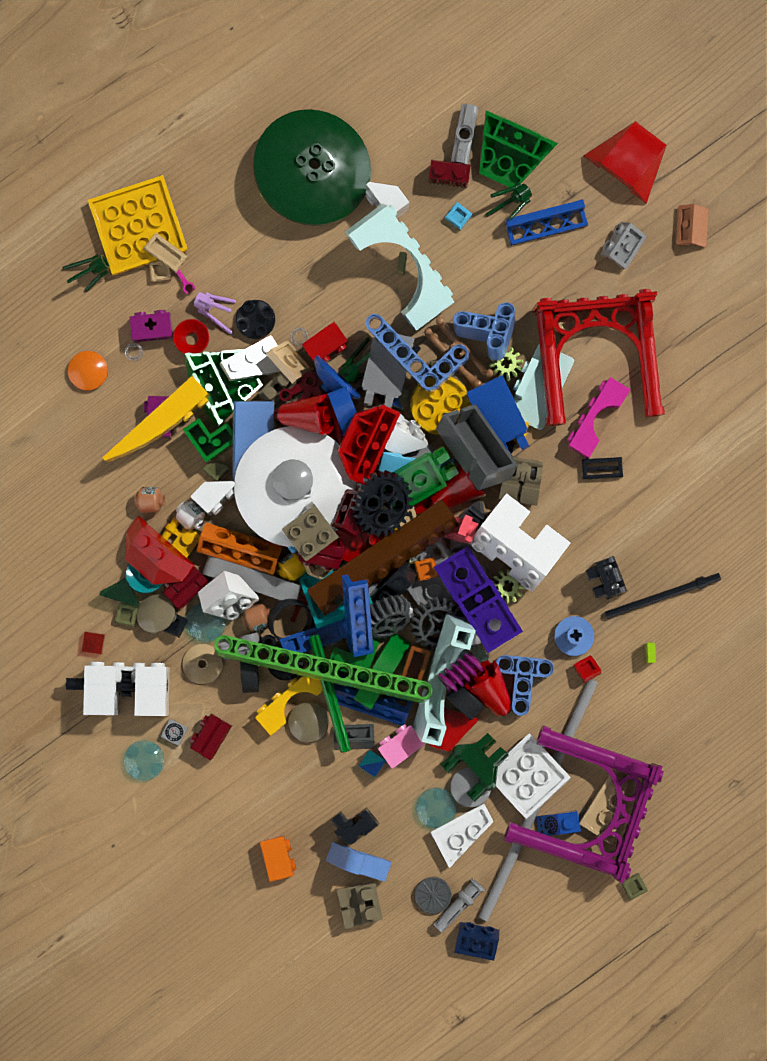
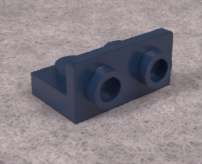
(477, 941)

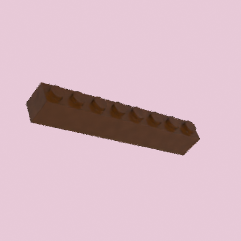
(385, 555)

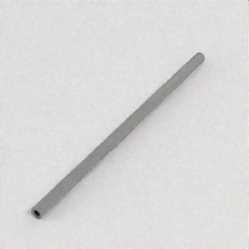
(527, 823)

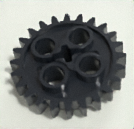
(381, 503)

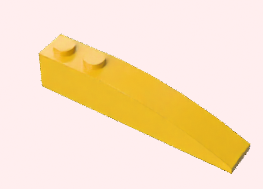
(165, 417)

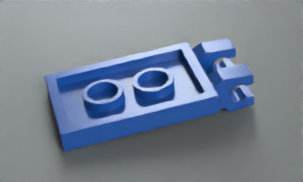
(500, 411)

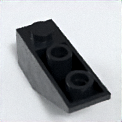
(394, 583)

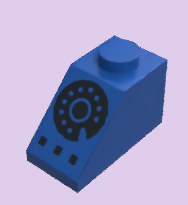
(558, 823)

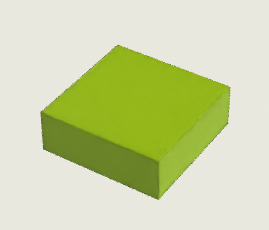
(650, 652)

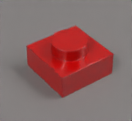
(587, 669)

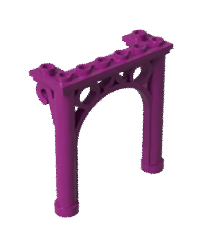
(576, 852)

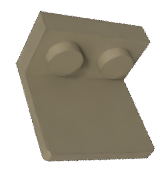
(310, 532)

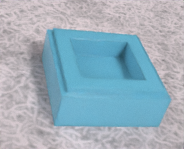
(458, 216)

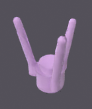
(205, 302)

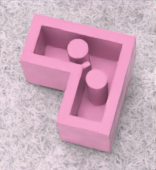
(400, 746)

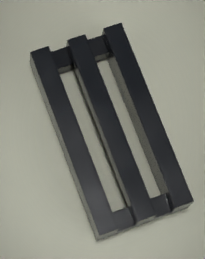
(585, 469)

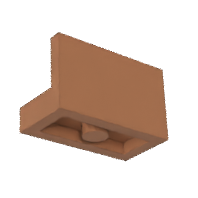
(692, 225)

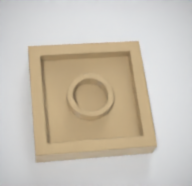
(289, 361)

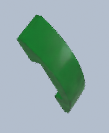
(387, 663)

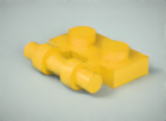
(185, 540)

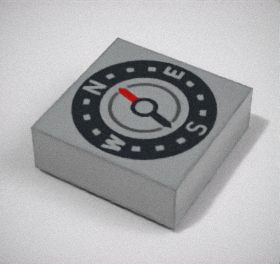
(174, 732)

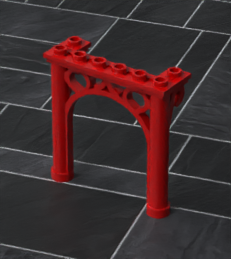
(644, 344)

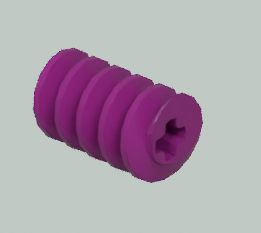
(460, 672)

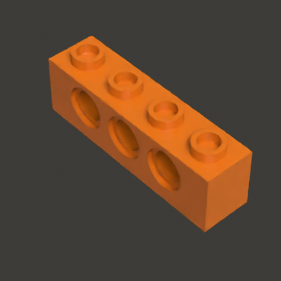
(239, 548)

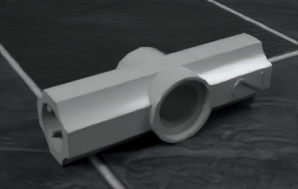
(466, 123)

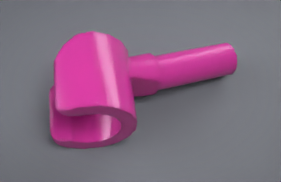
(184, 281)

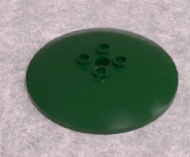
(306, 193)

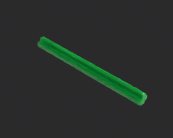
(331, 698)

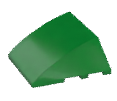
(511, 150)
(208, 373)

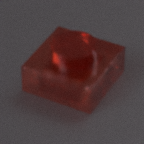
(93, 643)

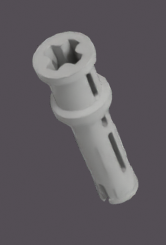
(465, 898)

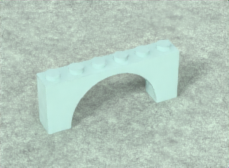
(430, 294)
(454, 638)

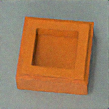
(425, 569)

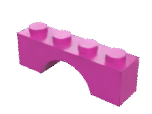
(611, 396)

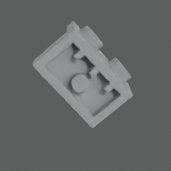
(623, 244)

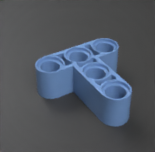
(490, 329)
(524, 676)
(358, 862)

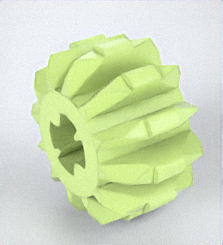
(512, 367)
(514, 588)

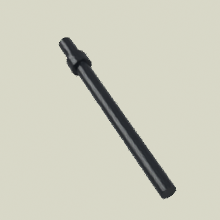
(700, 583)

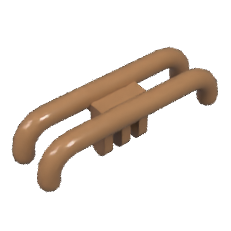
(459, 354)

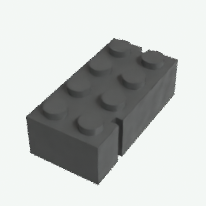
(476, 447)

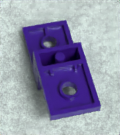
(478, 599)

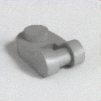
(428, 553)

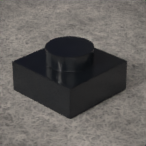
(177, 627)

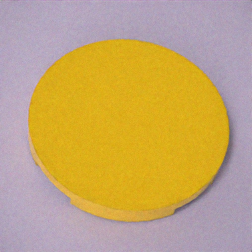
(429, 407)

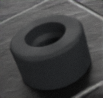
(465, 702)

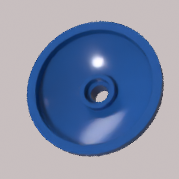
(331, 379)

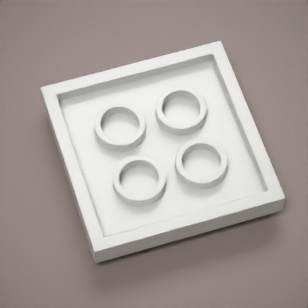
(529, 776)

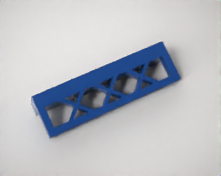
(543, 215)
(357, 616)
(384, 709)

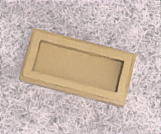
(165, 252)

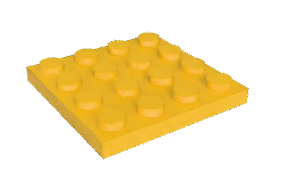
(131, 218)

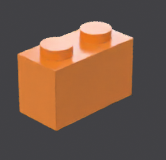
(277, 858)

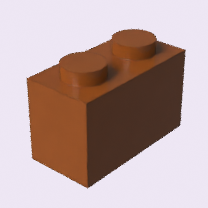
(415, 663)

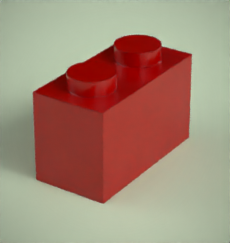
(326, 343)

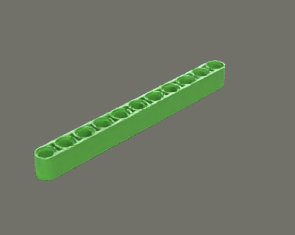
(312, 671)

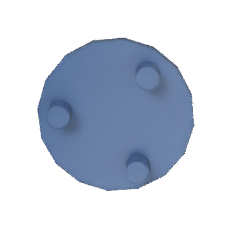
(574, 636)

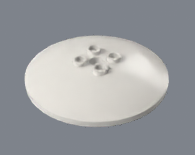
(260, 502)

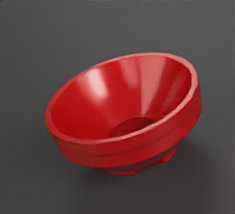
(188, 327)

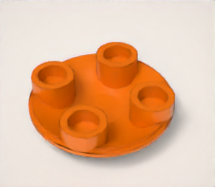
(87, 370)

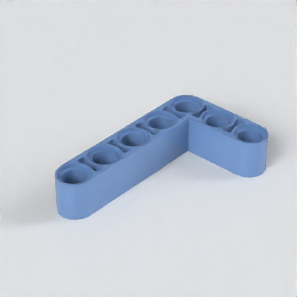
(412, 357)

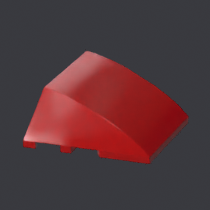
(631, 158)

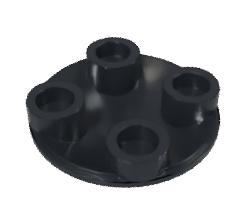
(255, 319)

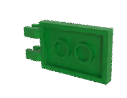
(425, 474)

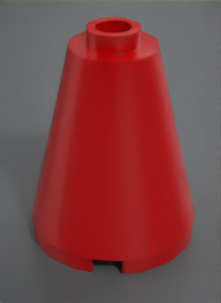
(308, 414)
(458, 490)
(490, 688)

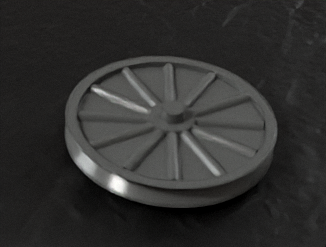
(433, 895)

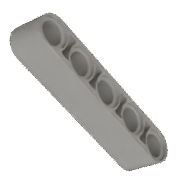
(256, 580)

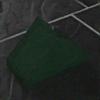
(121, 592)

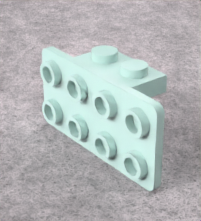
(530, 390)

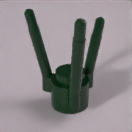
(520, 194)
(98, 265)
(349, 370)

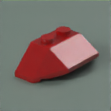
(366, 441)
(155, 555)

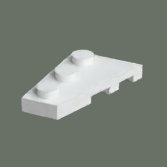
(251, 361)
(461, 832)

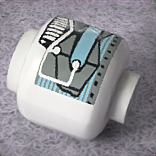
(190, 515)

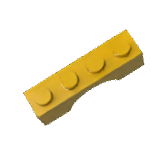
(273, 716)

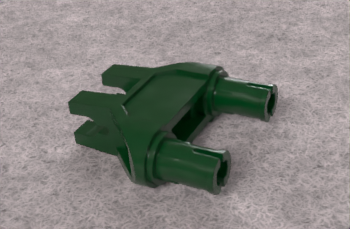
(479, 762)

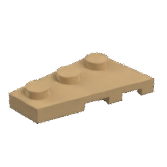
(602, 809)

